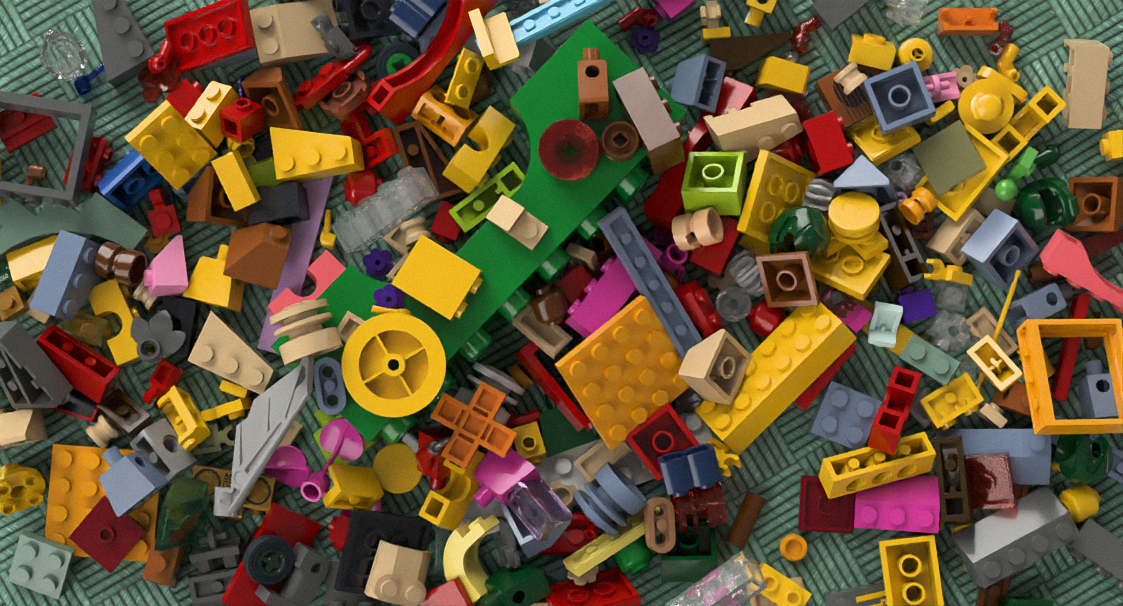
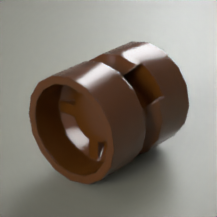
(619, 142)
(119, 264)

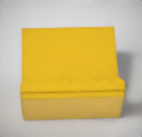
(872, 51)

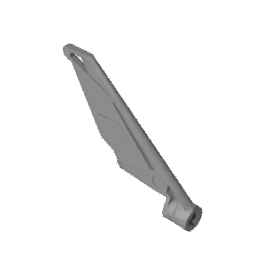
(262, 433)

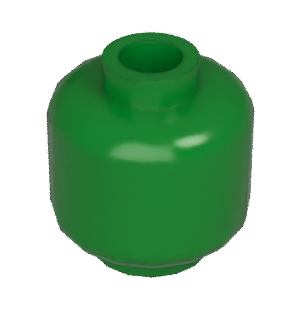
(634, 557)

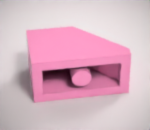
(167, 271)

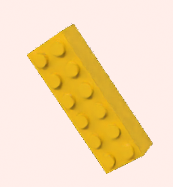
(778, 374)

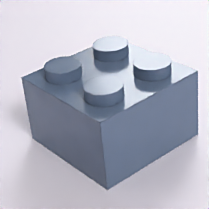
(899, 98)
(1000, 249)
(844, 416)

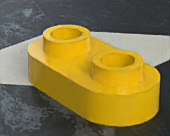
(1018, 93)

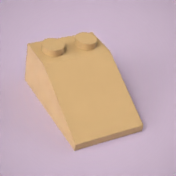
(286, 32)
(21, 427)

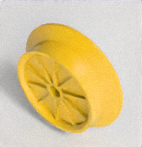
(368, 361)

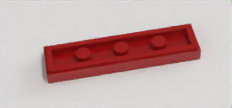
(1069, 350)

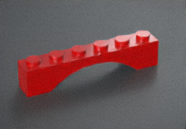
(401, 91)
(667, 197)

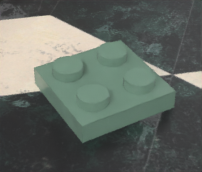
(41, 564)

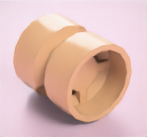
(697, 229)

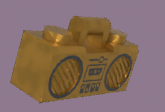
(259, 498)

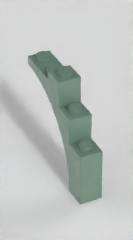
(97, 219)

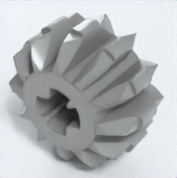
(820, 195)
(745, 271)

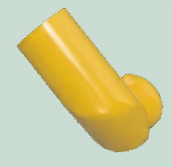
(1005, 63)

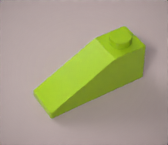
(478, 204)

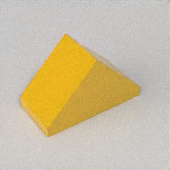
(782, 75)
(994, 363)

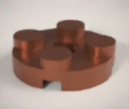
(346, 96)

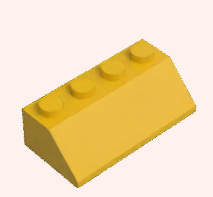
(911, 571)

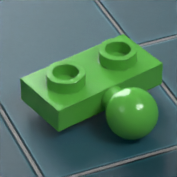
(1007, 187)

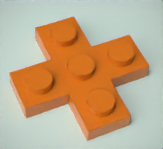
(474, 425)

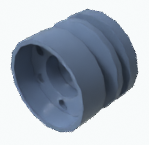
(609, 499)

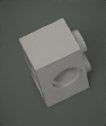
(160, 447)

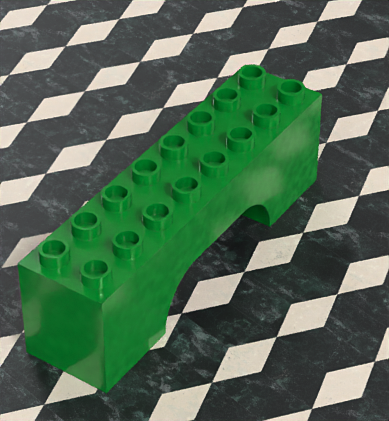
(505, 263)

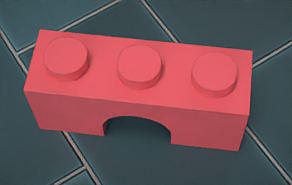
(321, 271)

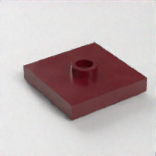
(824, 514)
(107, 536)

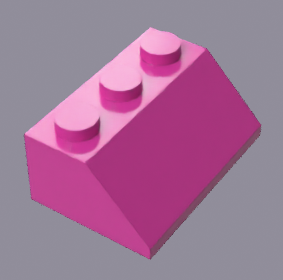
(900, 505)

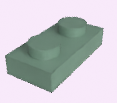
(930, 360)

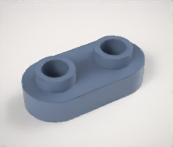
(329, 386)

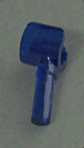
(82, 82)

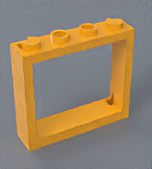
(1037, 380)

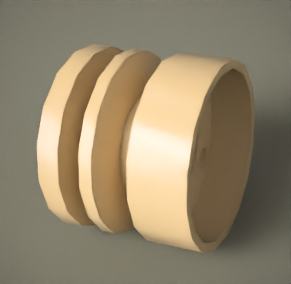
(305, 331)

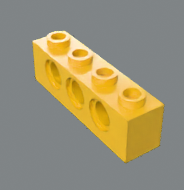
(872, 467)

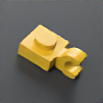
(950, 273)

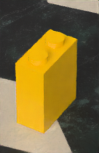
(438, 278)

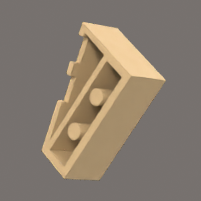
(1086, 83)
(754, 128)
(231, 356)

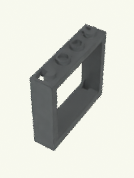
(56, 108)

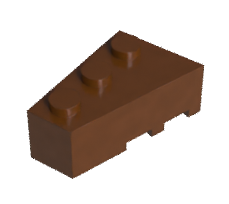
(420, 151)

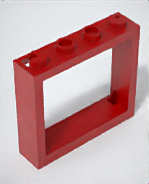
(550, 386)

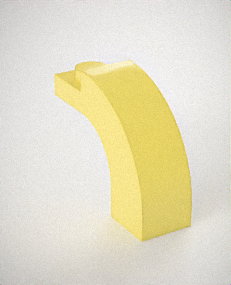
(462, 558)

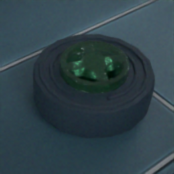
(271, 569)

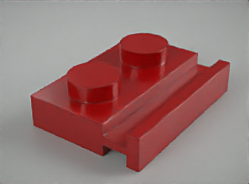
(21, 128)

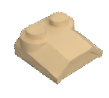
(398, 574)

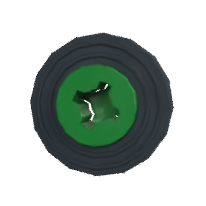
(392, 56)

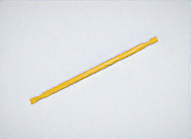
(1002, 318)

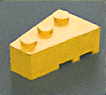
(313, 155)

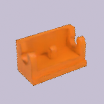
(967, 21)

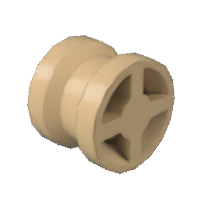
(850, 78)
(414, 229)
(141, 294)
(103, 431)

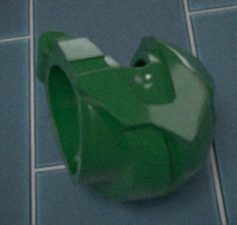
(1040, 204)
(808, 229)
(1086, 460)

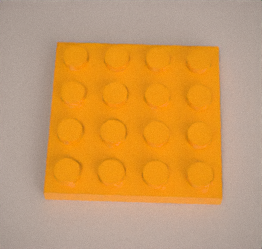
(624, 371)
(76, 491)

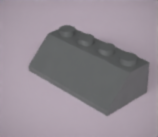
(1014, 537)

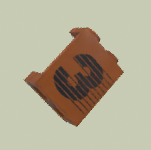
(851, 106)

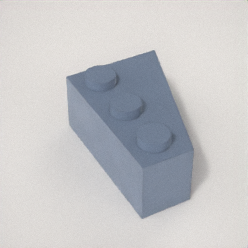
(67, 277)

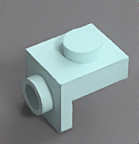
(884, 324)

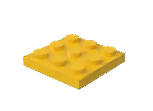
(773, 189)

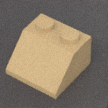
(715, 367)

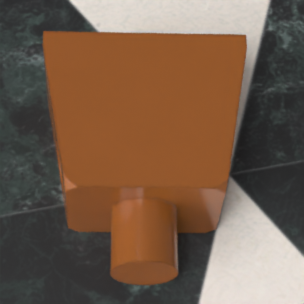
(592, 86)
(1015, 402)
(165, 565)

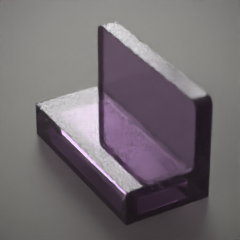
(538, 507)

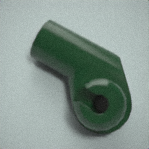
(1047, 157)

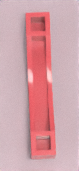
(1069, 258)

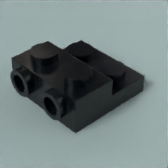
(365, 19)

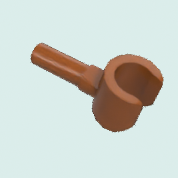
(35, 172)

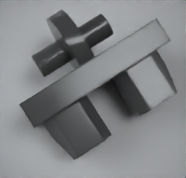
(215, 546)

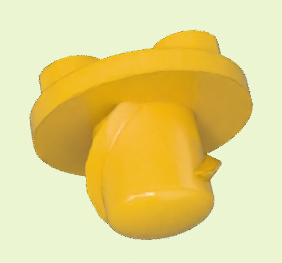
(986, 105)
(19, 488)

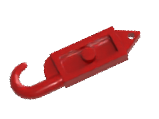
(330, 77)

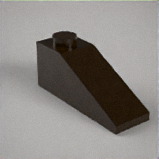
(745, 50)
(906, 262)
(953, 481)

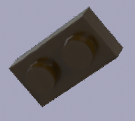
(125, 413)

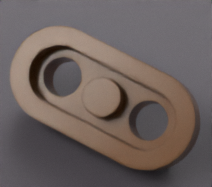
(662, 523)

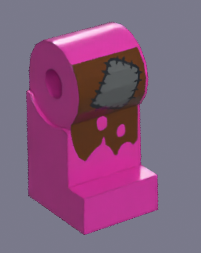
(845, 309)

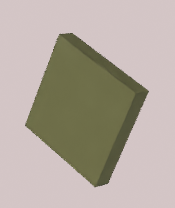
(949, 158)

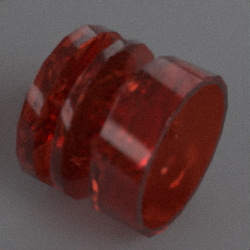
(557, 139)
(700, 503)

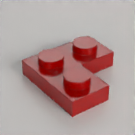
(375, 147)

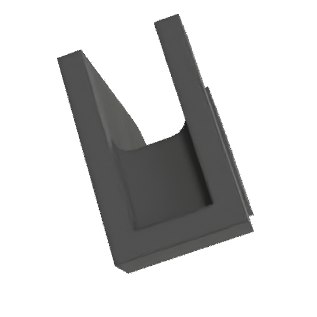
(301, 582)

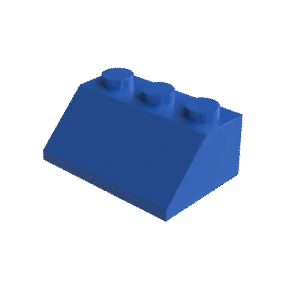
(129, 181)

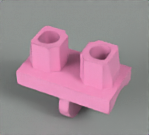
(942, 86)

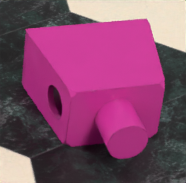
(500, 475)

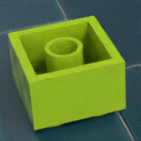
(715, 182)

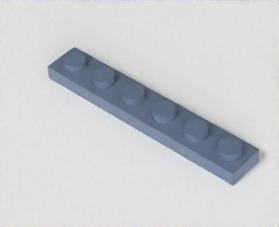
(649, 279)

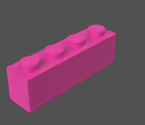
(604, 296)

